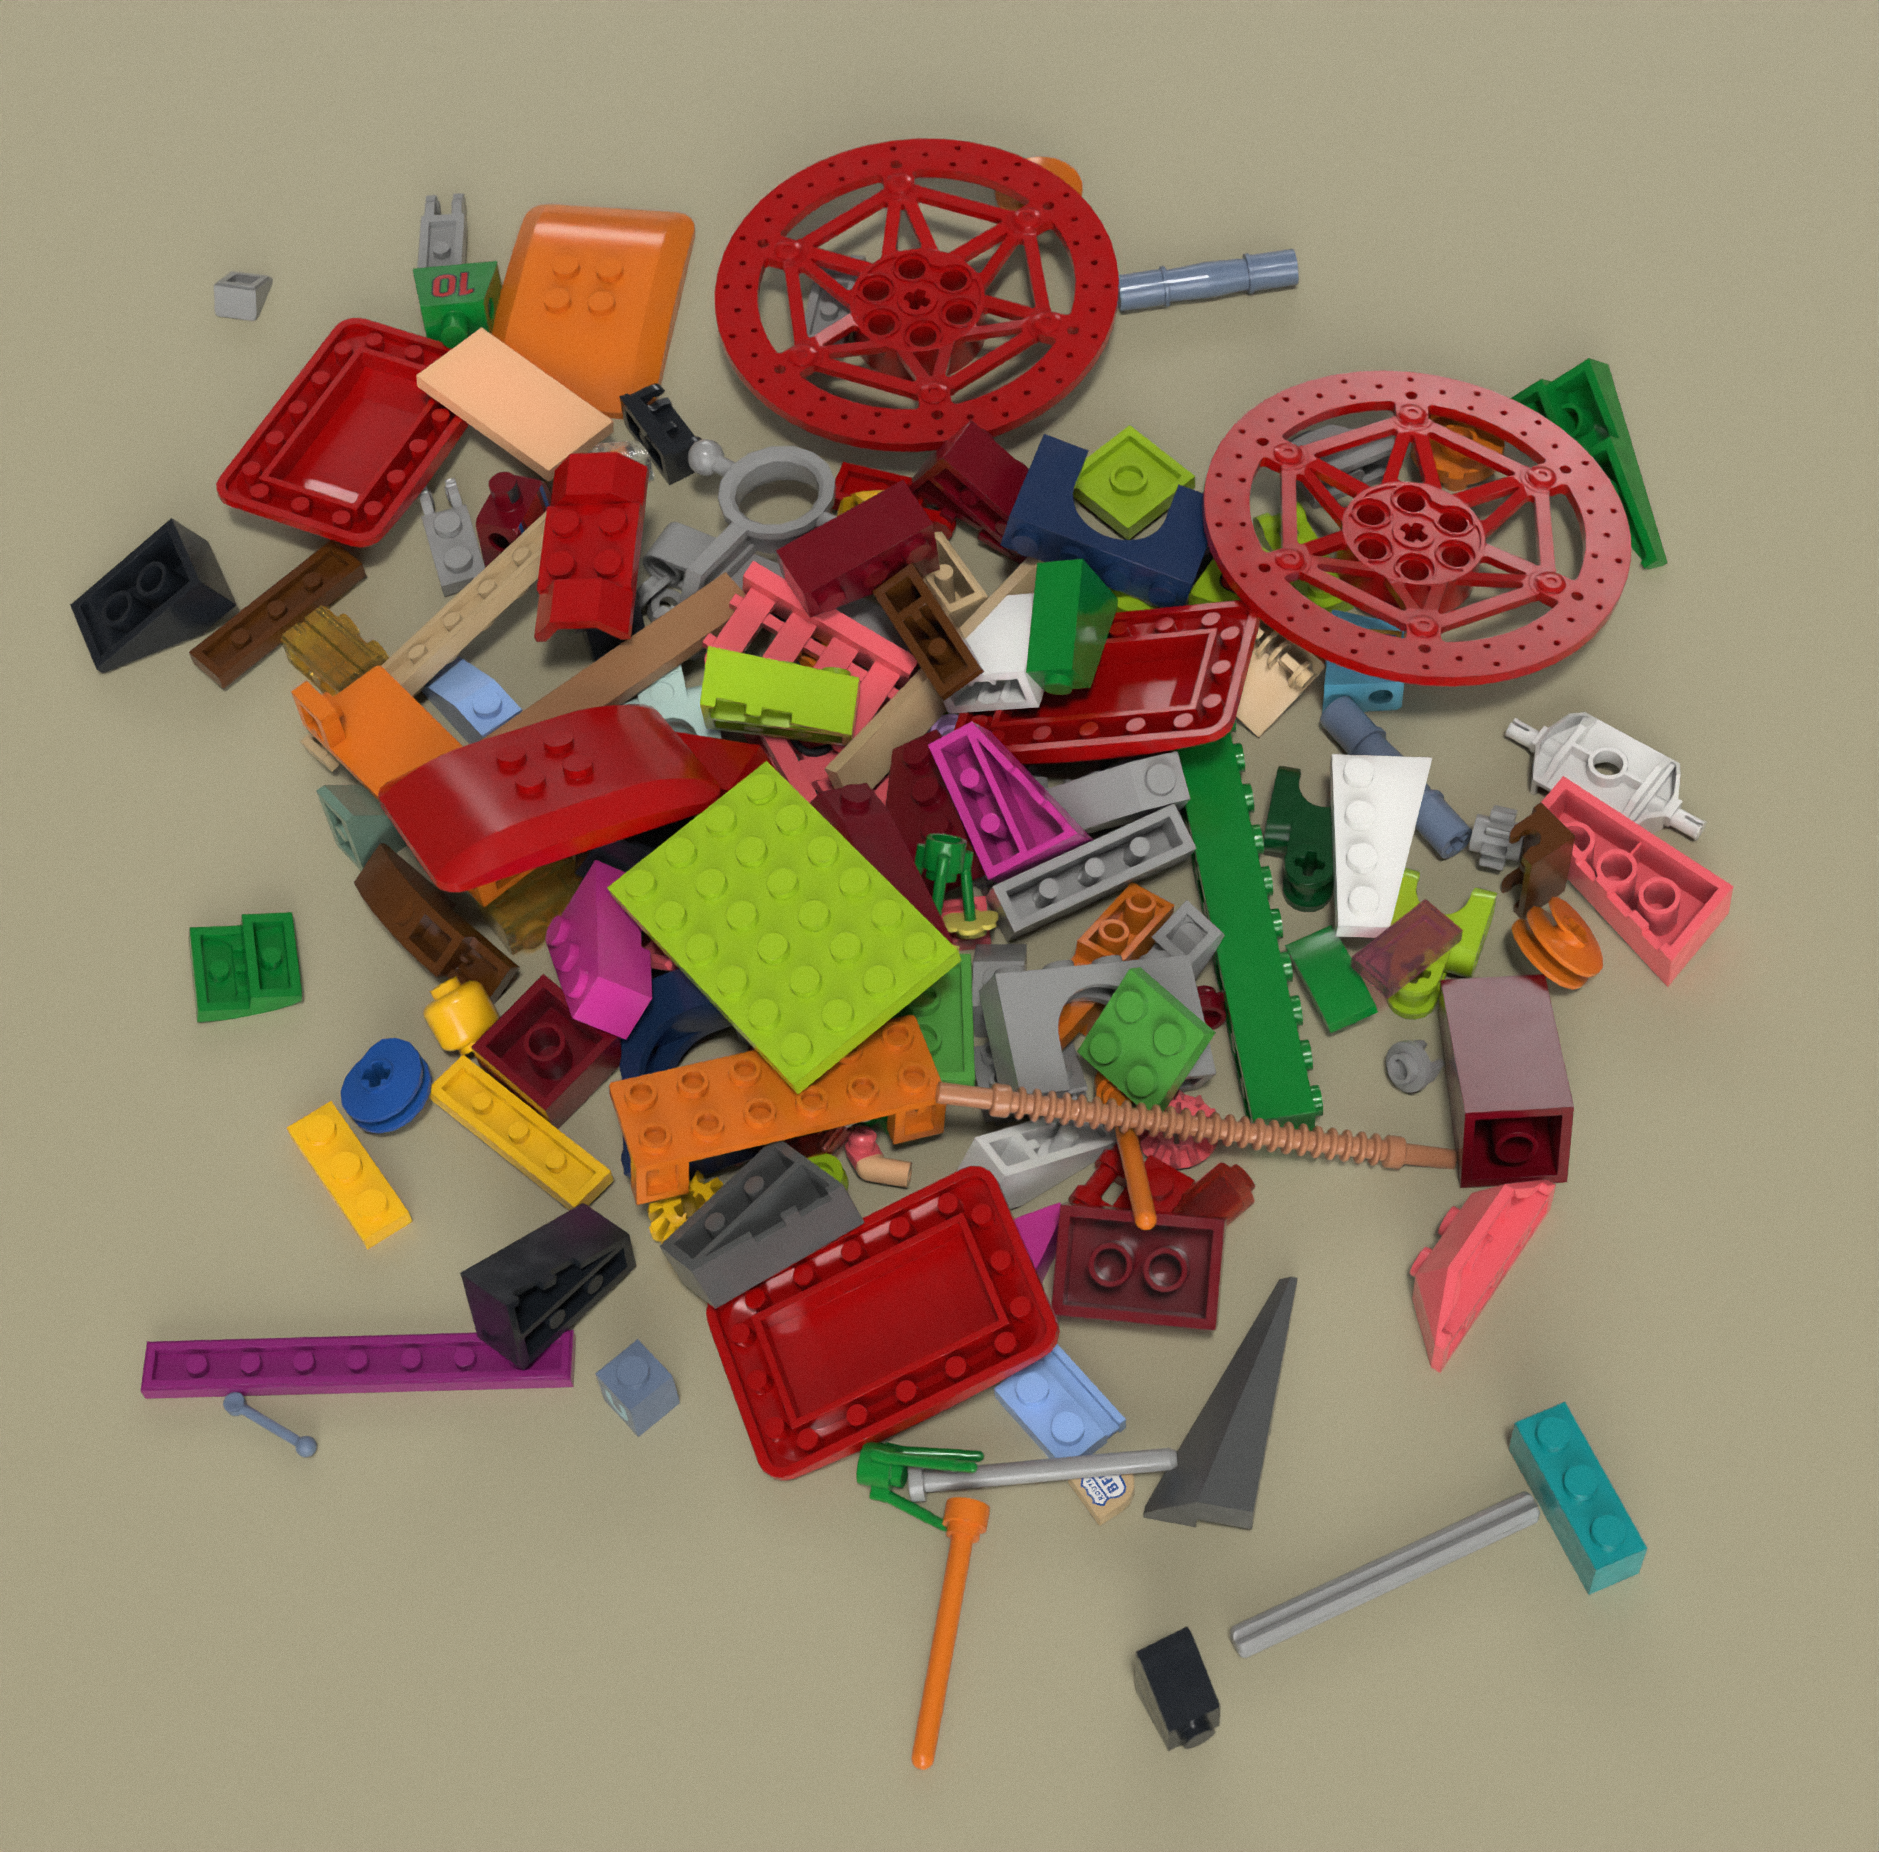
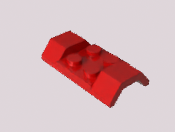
(592, 545)

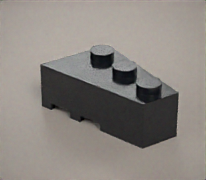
(546, 1282)

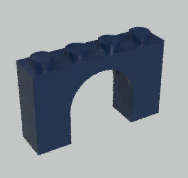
(1050, 529)
(660, 1038)

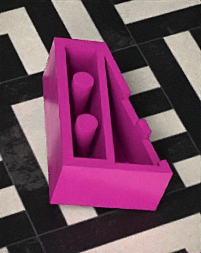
(1002, 805)
(601, 956)

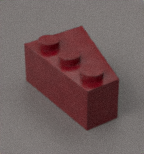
(974, 482)
(859, 550)
(923, 803)

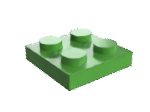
(1145, 1040)

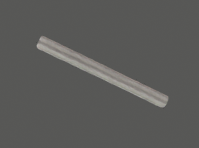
(1384, 1574)

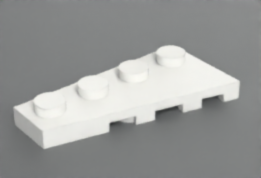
(1372, 832)

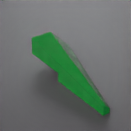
(1590, 412)

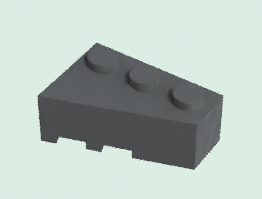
(759, 1224)

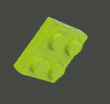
(1130, 482)

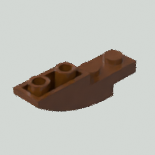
(428, 926)

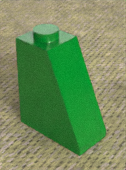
(1068, 625)

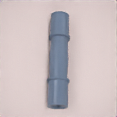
(1208, 279)
(1360, 736)

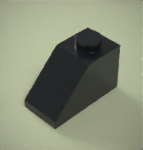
(1177, 1690)

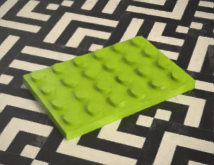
(784, 926)

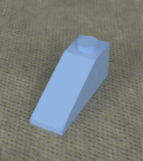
(470, 700)

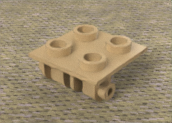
(1274, 679)

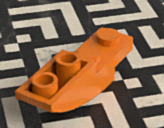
(1120, 930)

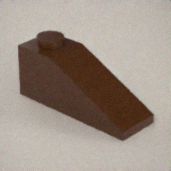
(929, 631)

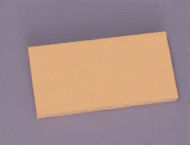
(514, 403)

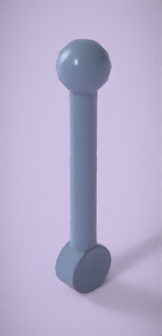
(236, 1405)

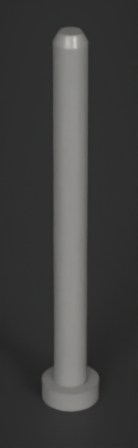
(1040, 1470)

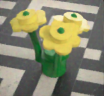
(945, 858)

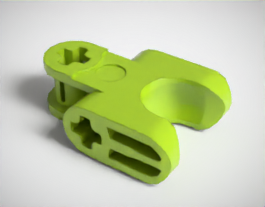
(1422, 993)

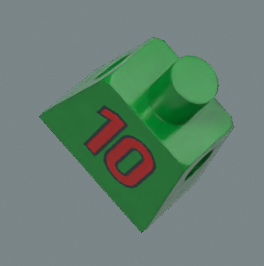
(458, 299)

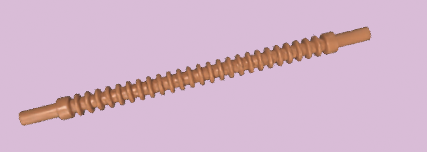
(1002, 1100)

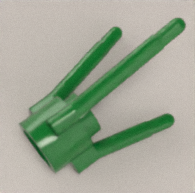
(887, 1466)

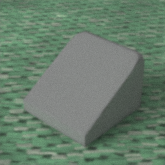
(241, 295)

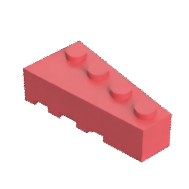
(1638, 882)

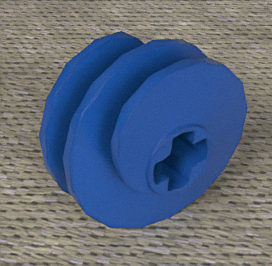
(386, 1086)

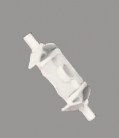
(1642, 790)

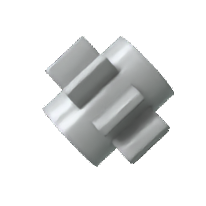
(1492, 835)

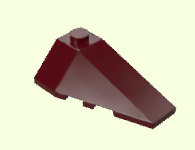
(872, 831)

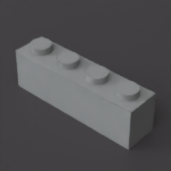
(1090, 872)

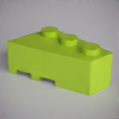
(778, 698)

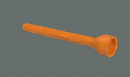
(1131, 1159)
(964, 1522)

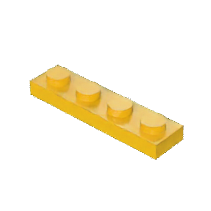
(520, 1134)

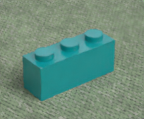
(1577, 1498)

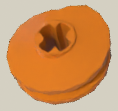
(1559, 944)

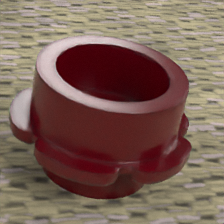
(1212, 1006)

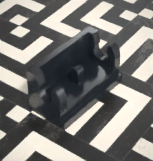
(659, 431)

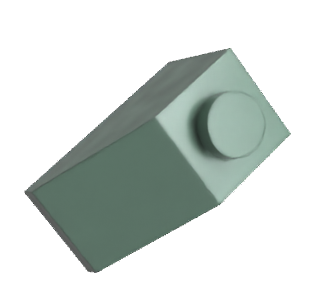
(357, 822)

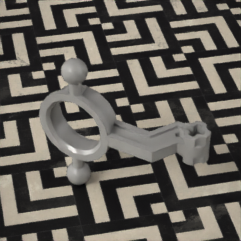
(744, 535)

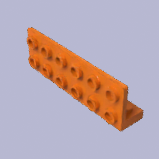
(380, 736)
(747, 1104)

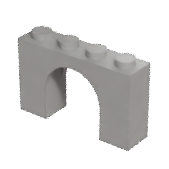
(1026, 1006)

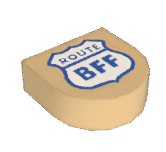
(1104, 1495)

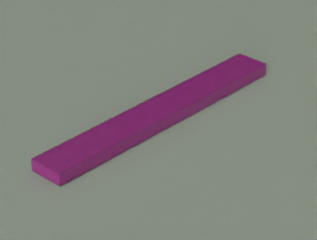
(346, 1366)

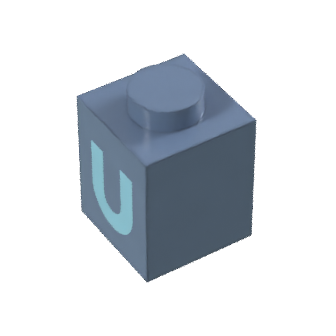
(638, 1387)

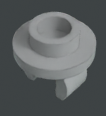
(654, 592)
(1410, 1065)

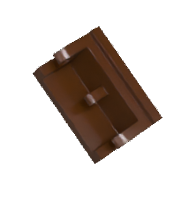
(1543, 860)

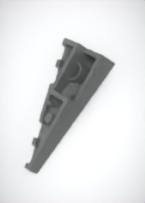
(1228, 1442)

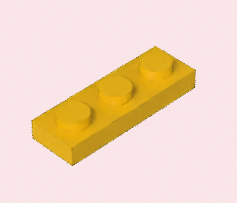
(349, 1175)

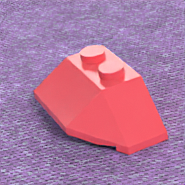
(1472, 1260)

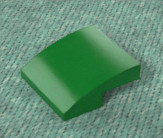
(244, 967)

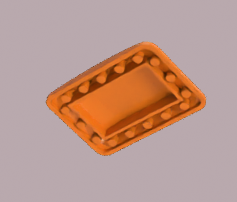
(596, 297)

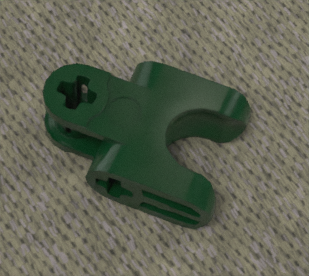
(1305, 837)

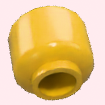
(459, 1014)

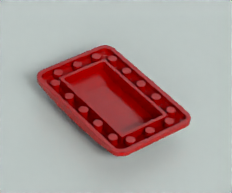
(347, 438)
(1159, 687)
(545, 794)
(884, 1325)

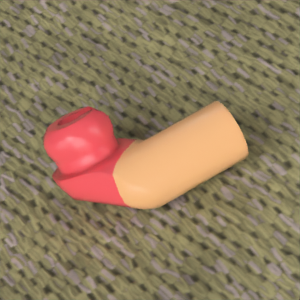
(870, 1162)

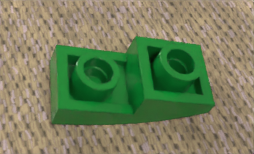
(1330, 980)

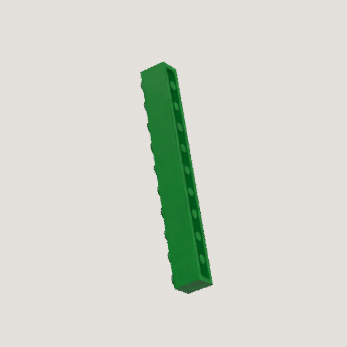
(1248, 963)

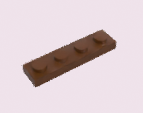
(261, 623)

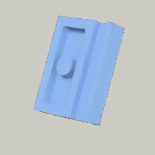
(1059, 1407)

